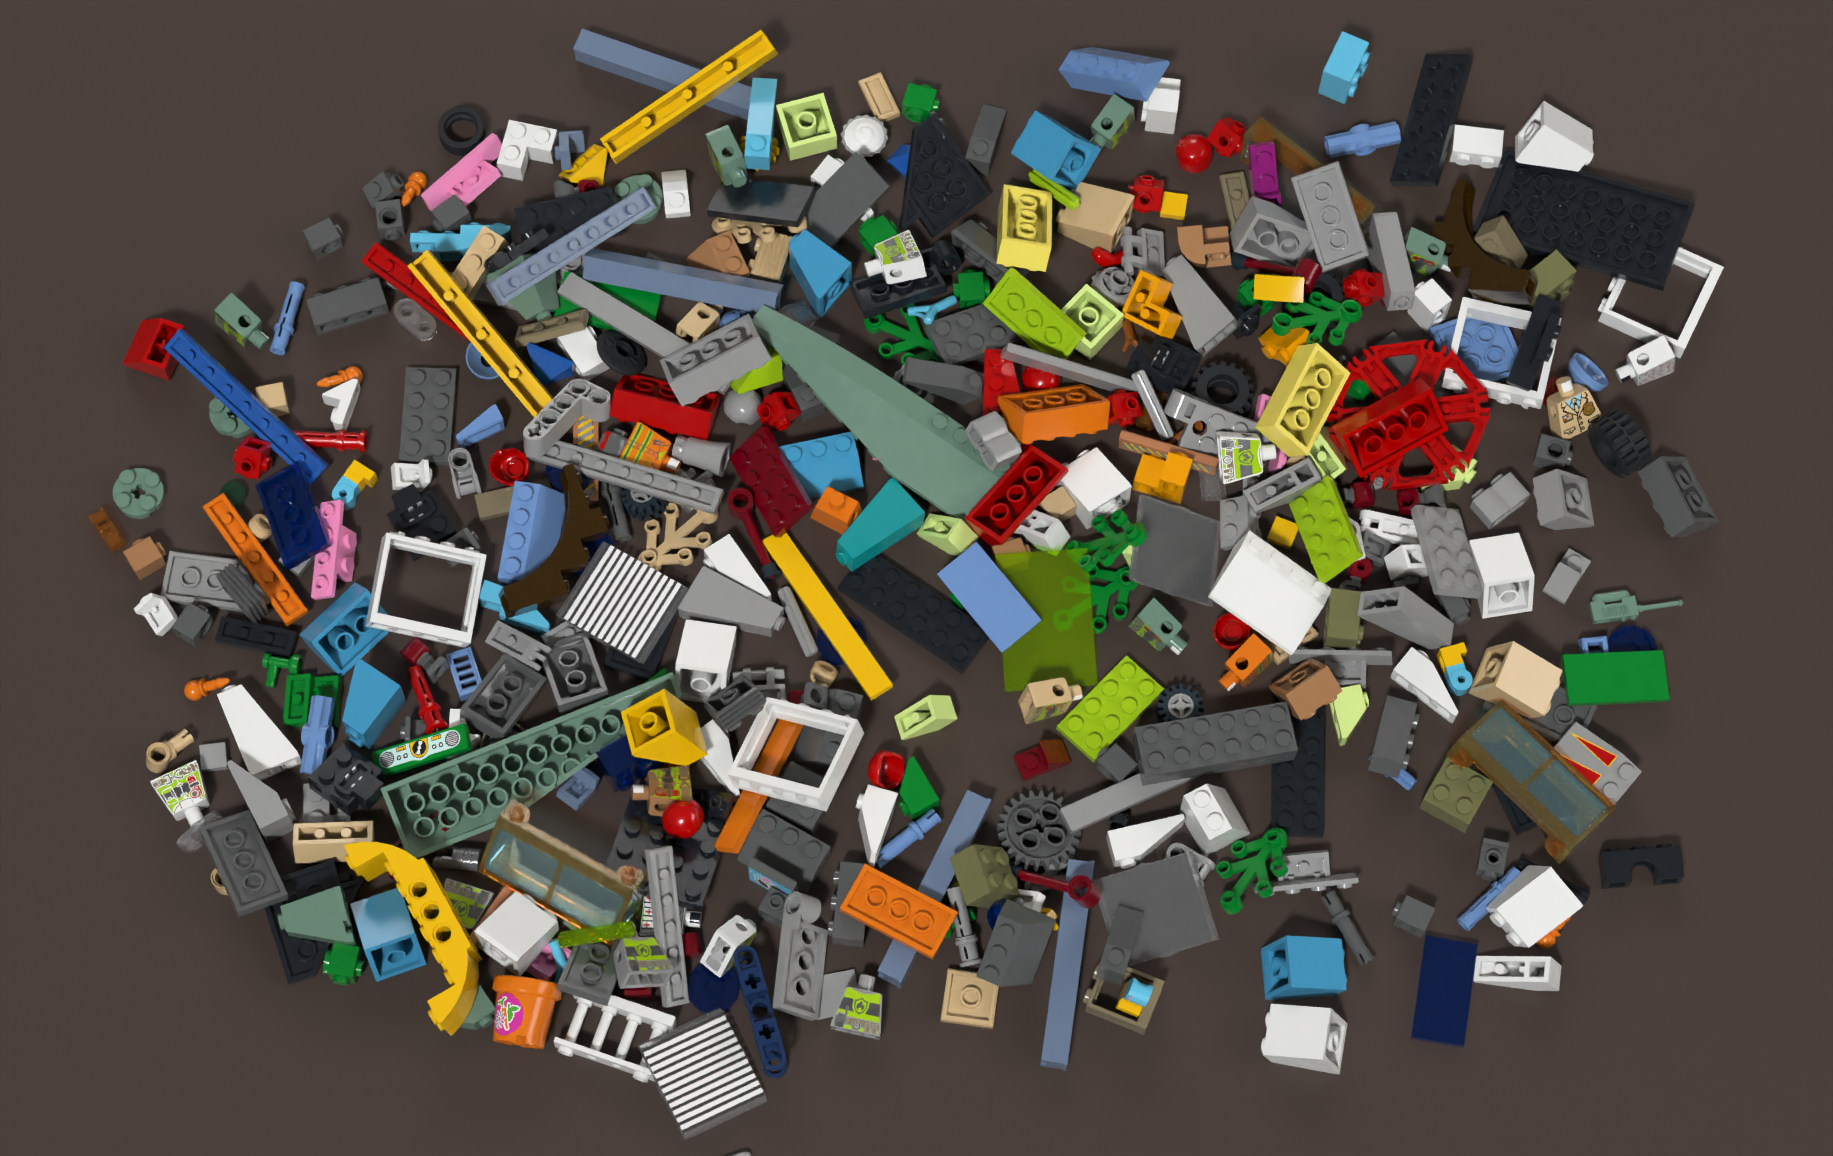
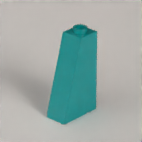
(879, 526)

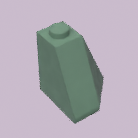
(536, 301)
(319, 918)

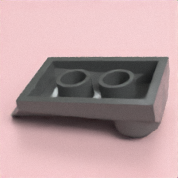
(503, 697)

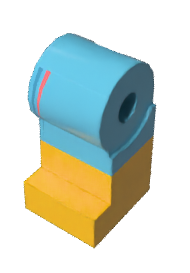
(352, 484)
(1453, 668)
(1134, 997)

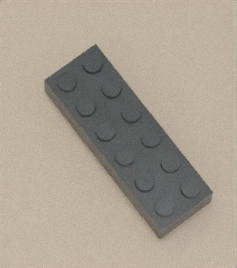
(1214, 743)

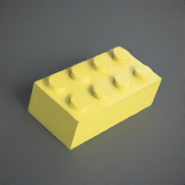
(1024, 228)
(1302, 400)

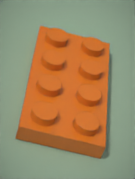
(898, 911)

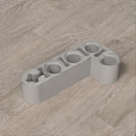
(560, 414)

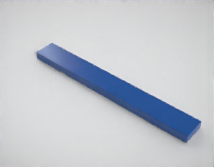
(244, 404)

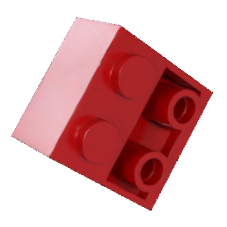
(148, 350)

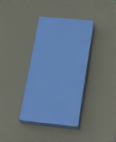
(989, 597)

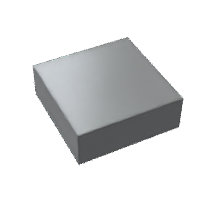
(213, 757)

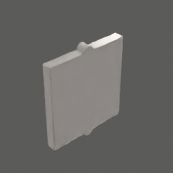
(832, 991)

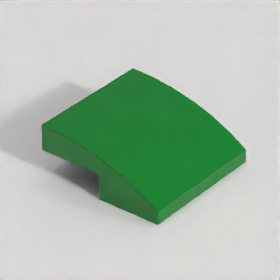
(300, 691)

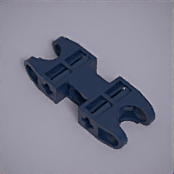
(750, 976)

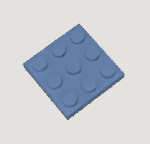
(1484, 347)

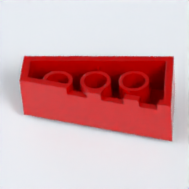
(998, 381)

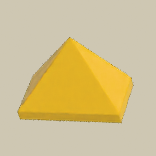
(587, 166)

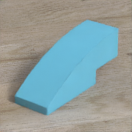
(530, 621)

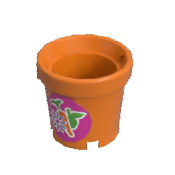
(523, 1010)

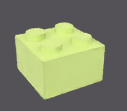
(806, 126)
(1095, 317)

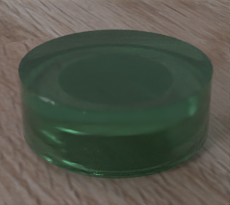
(234, 492)

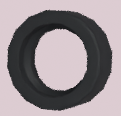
(458, 114)

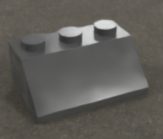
(980, 249)
(1677, 496)
(817, 746)
(785, 850)
(1015, 946)

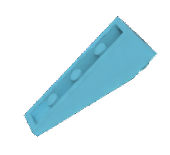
(760, 124)

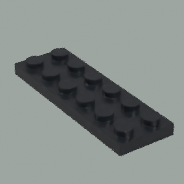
(1431, 120)
(915, 612)
(1299, 783)

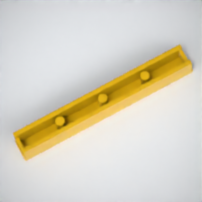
(688, 96)
(481, 332)

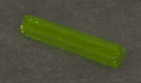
(596, 934)

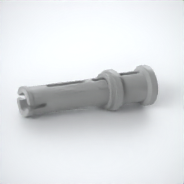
(966, 939)

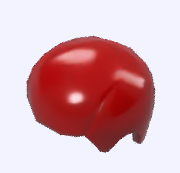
(1194, 153)
(1036, 379)
(509, 466)
(1231, 632)
(886, 770)
(682, 818)

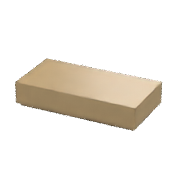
(879, 97)

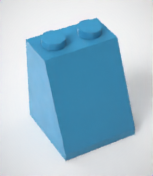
(1055, 151)
(819, 270)
(370, 705)
(388, 934)
(1303, 968)

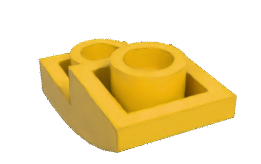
(1279, 288)

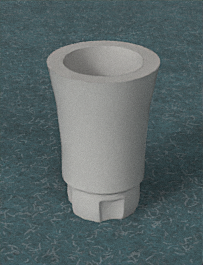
(702, 454)

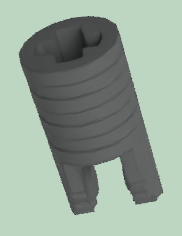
(458, 858)

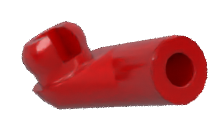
(1105, 258)

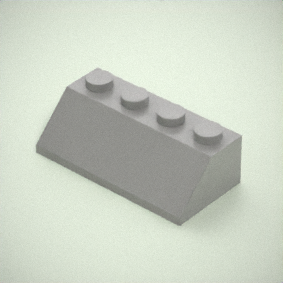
(715, 360)

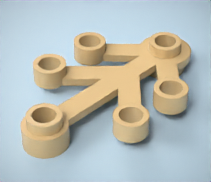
(744, 236)
(675, 539)

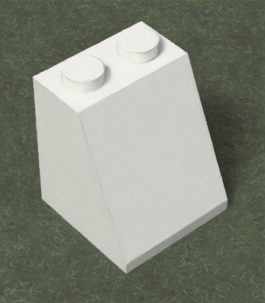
(1554, 140)
(1095, 486)
(1503, 575)
(704, 659)
(1212, 818)
(1533, 905)
(516, 932)
(1305, 1037)

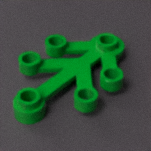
(1347, 312)
(911, 338)
(1133, 535)
(1101, 595)
(1253, 866)

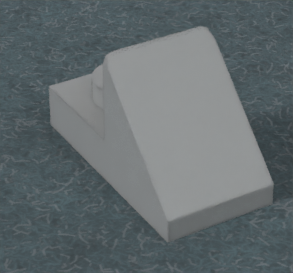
(1566, 576)

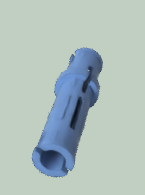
(284, 327)
(907, 837)
(1478, 909)

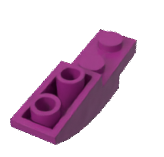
(1264, 172)

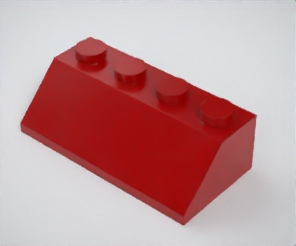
(656, 406)
(1390, 427)
(1015, 496)

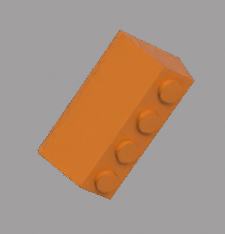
(1054, 413)

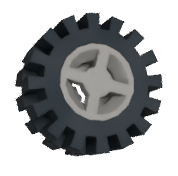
(642, 505)
(1180, 699)

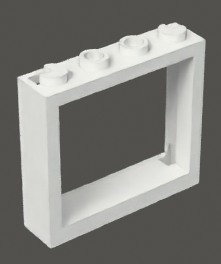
(1685, 260)
(1508, 317)
(418, 629)
(783, 789)

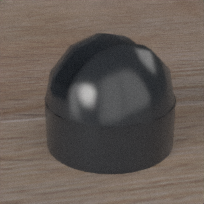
(1119, 821)

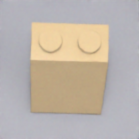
(1098, 218)
(1517, 678)

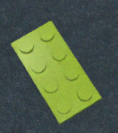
(1033, 316)
(1326, 529)
(1110, 708)

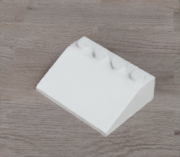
(1269, 592)

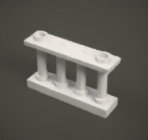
(635, 1015)

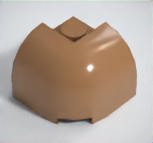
(1205, 245)

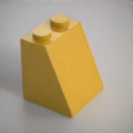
(664, 730)

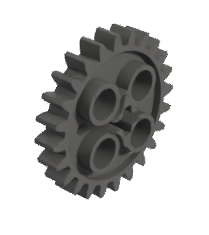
(1044, 851)

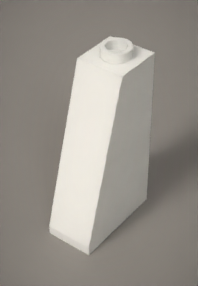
(258, 738)

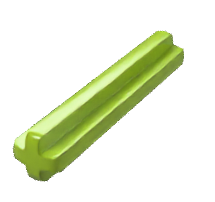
(1058, 191)

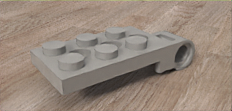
(1193, 409)
(797, 915)

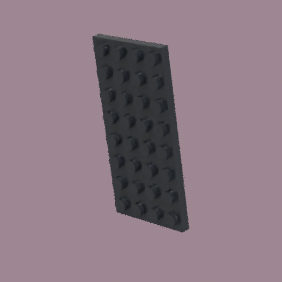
(1589, 220)

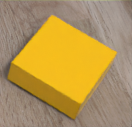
(1173, 205)
(1283, 533)

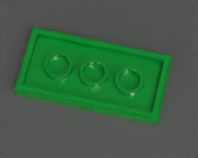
(641, 301)
(1615, 678)

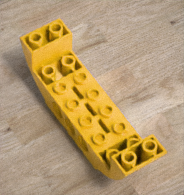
(439, 925)

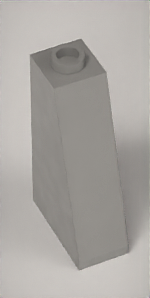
(1390, 258)
(1202, 311)
(723, 601)
(1406, 616)

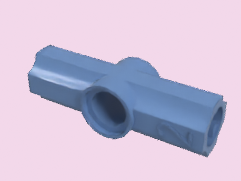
(1362, 139)
(317, 733)

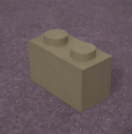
(1500, 243)

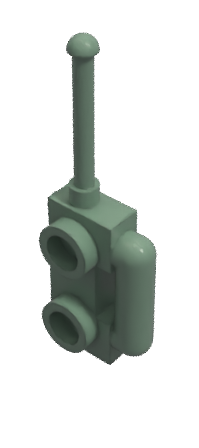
(1621, 611)

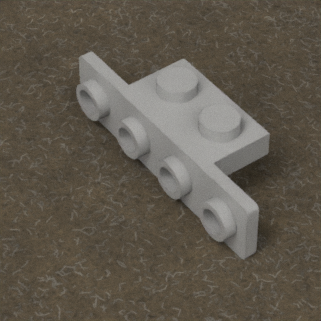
(1237, 518)
(1346, 665)
(1309, 871)

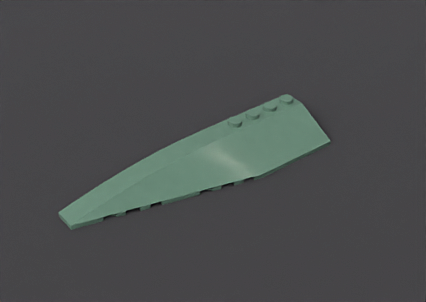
(897, 426)
(523, 767)

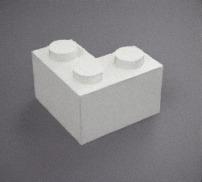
(1162, 107)
(523, 143)

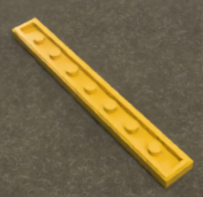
(828, 615)

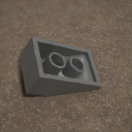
(573, 674)

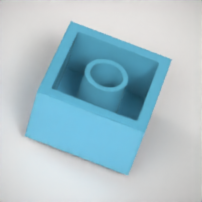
(1344, 68)

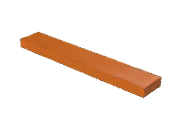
(255, 559)
(750, 803)

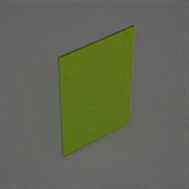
(1065, 637)

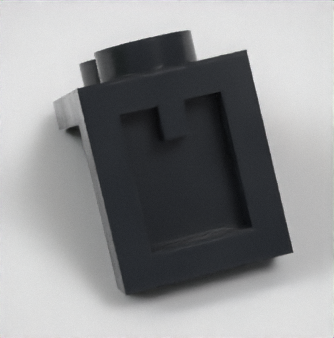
(1246, 319)
(715, 803)

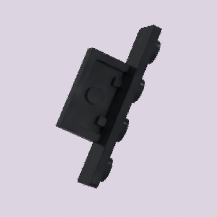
(1536, 342)

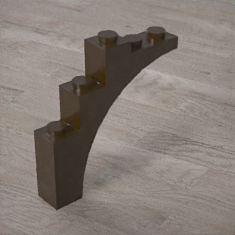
(1487, 278)
(580, 526)

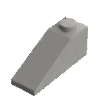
(1282, 487)

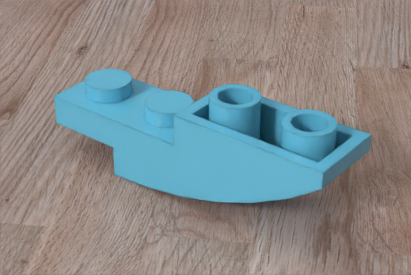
(453, 246)

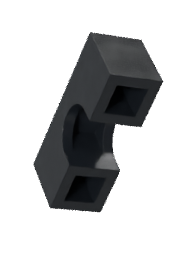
(1662, 862)

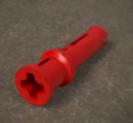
(341, 440)
(429, 709)

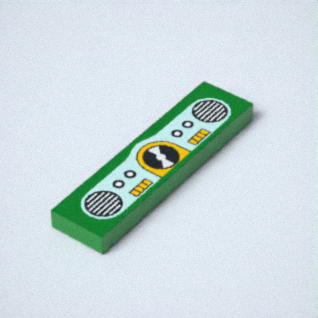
(423, 750)

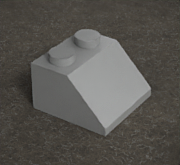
(1563, 500)

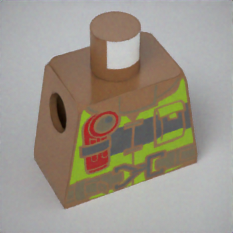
(663, 788)

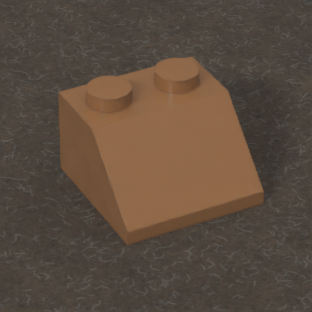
(719, 255)
(1306, 688)

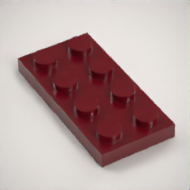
(771, 481)

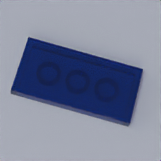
(293, 515)
(1444, 991)

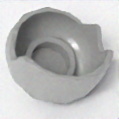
(742, 407)

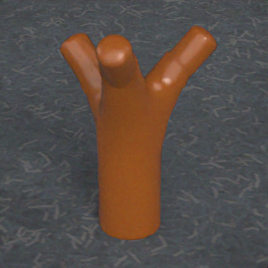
(1130, 337)

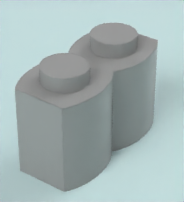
(993, 440)
(1499, 500)

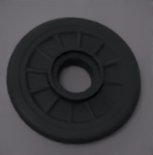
(607, 349)

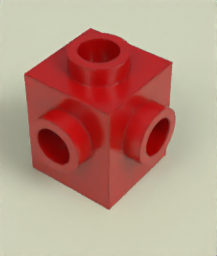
(1227, 137)
(1147, 193)
(1364, 287)
(1124, 408)
(778, 410)
(252, 458)

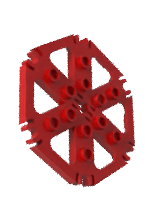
(1454, 408)

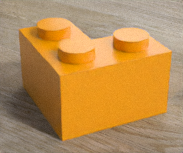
(1146, 304)
(1283, 347)
(1162, 477)

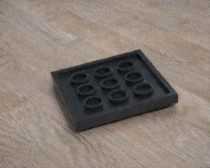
(693, 857)

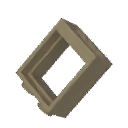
(1137, 1026)

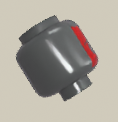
(612, 442)

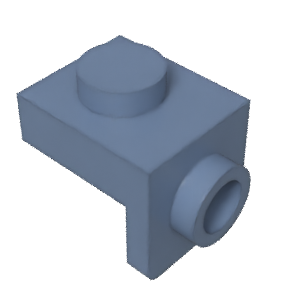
(569, 143)
(579, 788)

